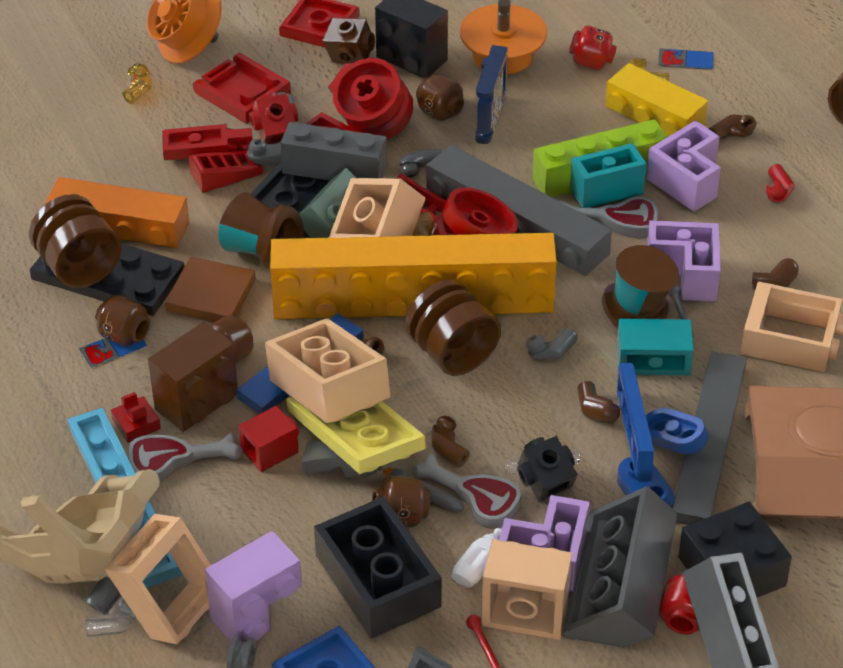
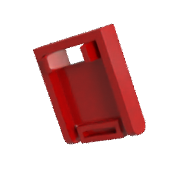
(239, 88)

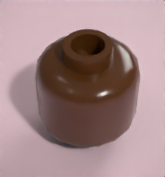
(238, 333)

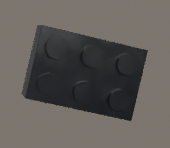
(378, 567)

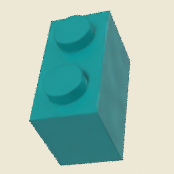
(607, 176)
(656, 346)

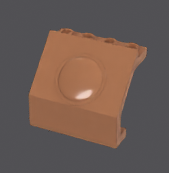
(797, 451)

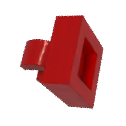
(135, 417)

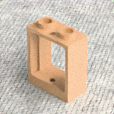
(798, 307)
(139, 558)

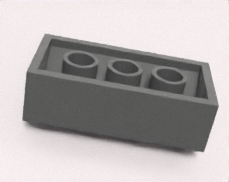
(622, 571)

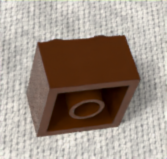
(193, 376)

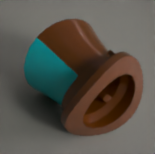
(251, 225)
(641, 285)

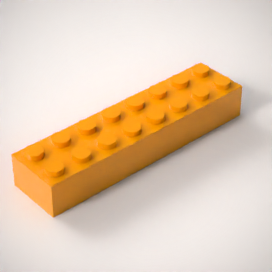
(390, 272)

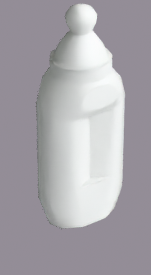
(472, 564)

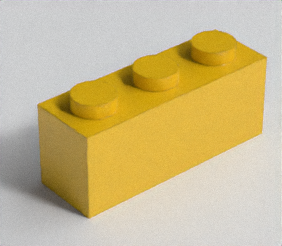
(649, 97)

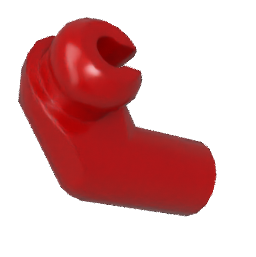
(782, 184)

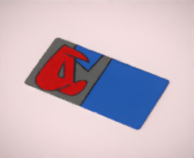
(686, 58)
(106, 350)

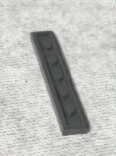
(716, 409)

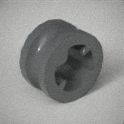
(241, 653)

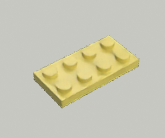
(364, 437)

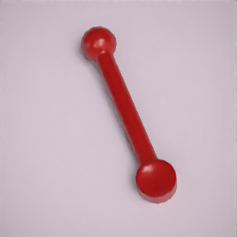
(474, 623)

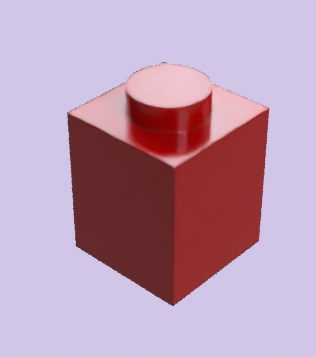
(269, 438)

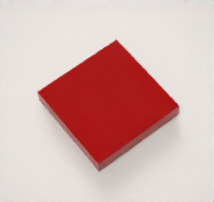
(311, 19)

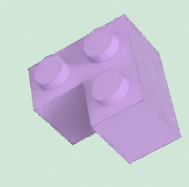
(686, 165)
(694, 251)
(563, 529)
(247, 583)

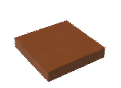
(210, 290)

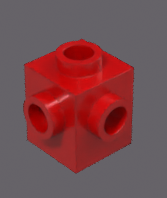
(272, 115)

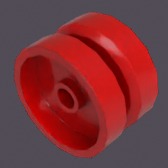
(373, 98)
(473, 213)

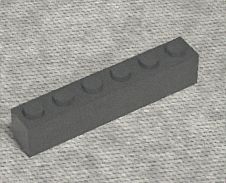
(577, 238)

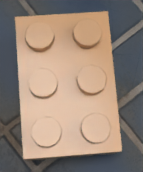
(328, 370)

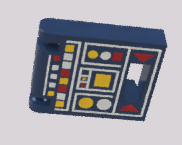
(491, 93)

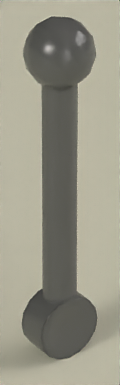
(675, 294)

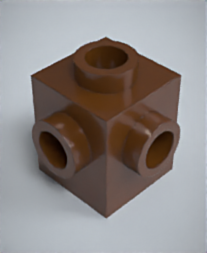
(349, 40)

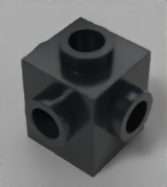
(546, 467)

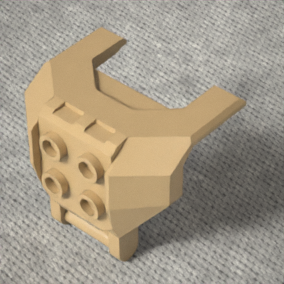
(83, 532)

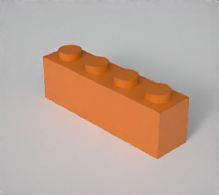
(132, 212)

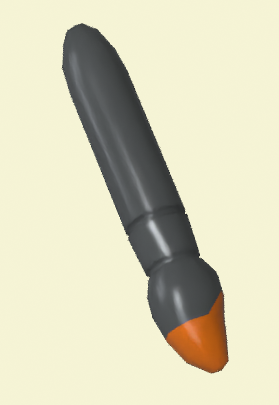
(437, 496)

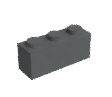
(328, 151)
(729, 613)

